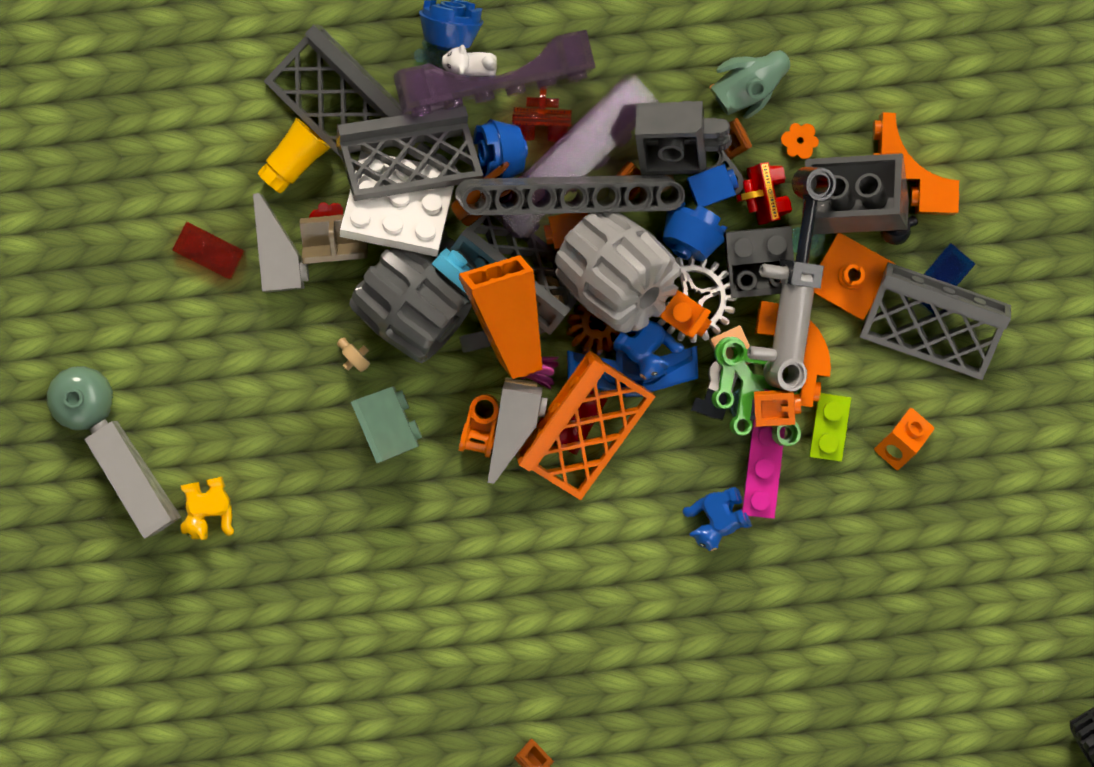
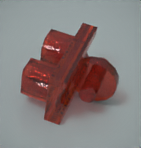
(556, 119)

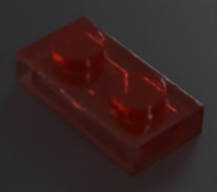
(208, 250)

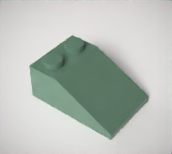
(386, 423)

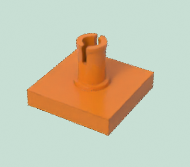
(851, 276)

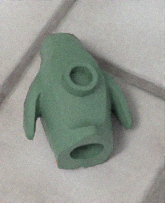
(749, 82)

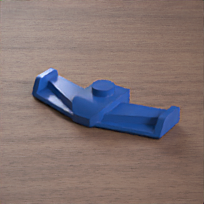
(681, 369)

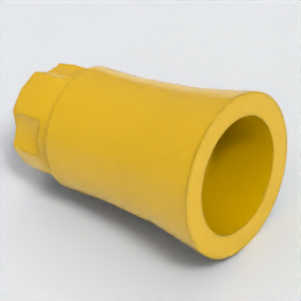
(292, 156)

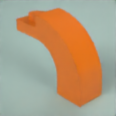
(816, 353)

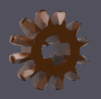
(596, 339)

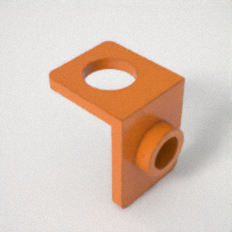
(907, 436)

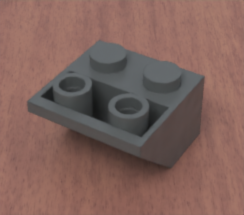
(748, 251)

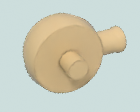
(355, 357)

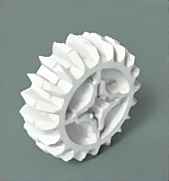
(718, 289)

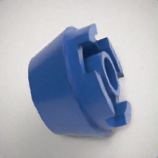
(450, 23)
(498, 144)
(693, 232)

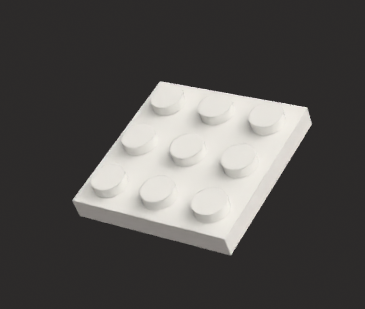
(402, 220)

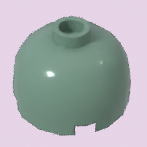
(79, 398)

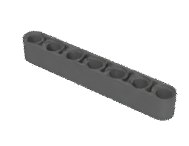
(555, 190)

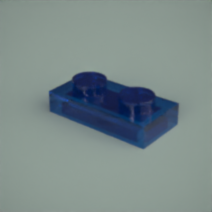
(949, 267)

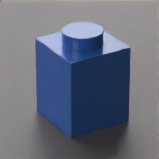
(713, 186)

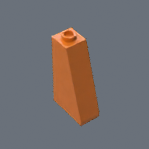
(507, 309)

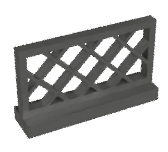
(349, 71)
(403, 133)
(480, 253)
(950, 299)

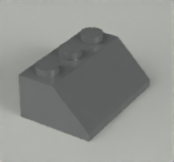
(867, 194)

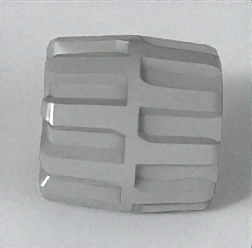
(617, 270)

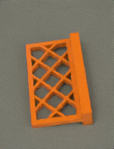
(559, 416)

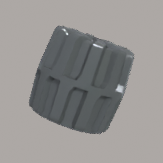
(410, 303)

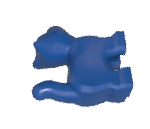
(643, 345)
(722, 519)

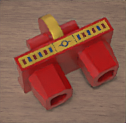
(761, 193)

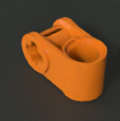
(480, 428)

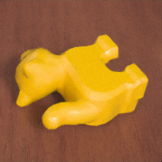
(200, 505)

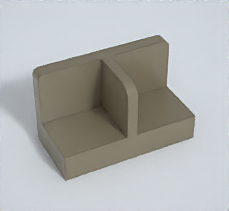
(323, 242)

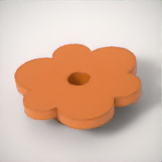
(806, 133)

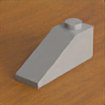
(278, 258)
(516, 421)

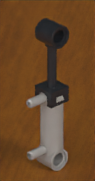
(797, 292)

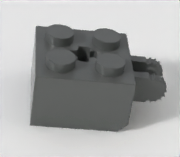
(677, 137)

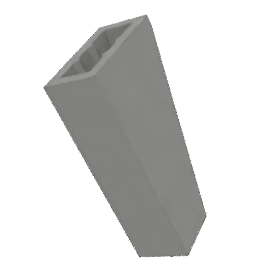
(131, 478)

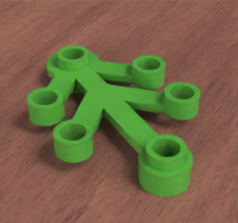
(749, 384)

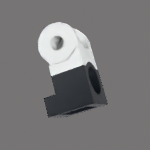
(706, 406)

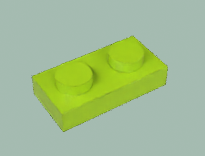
(830, 427)

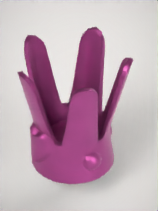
(539, 376)

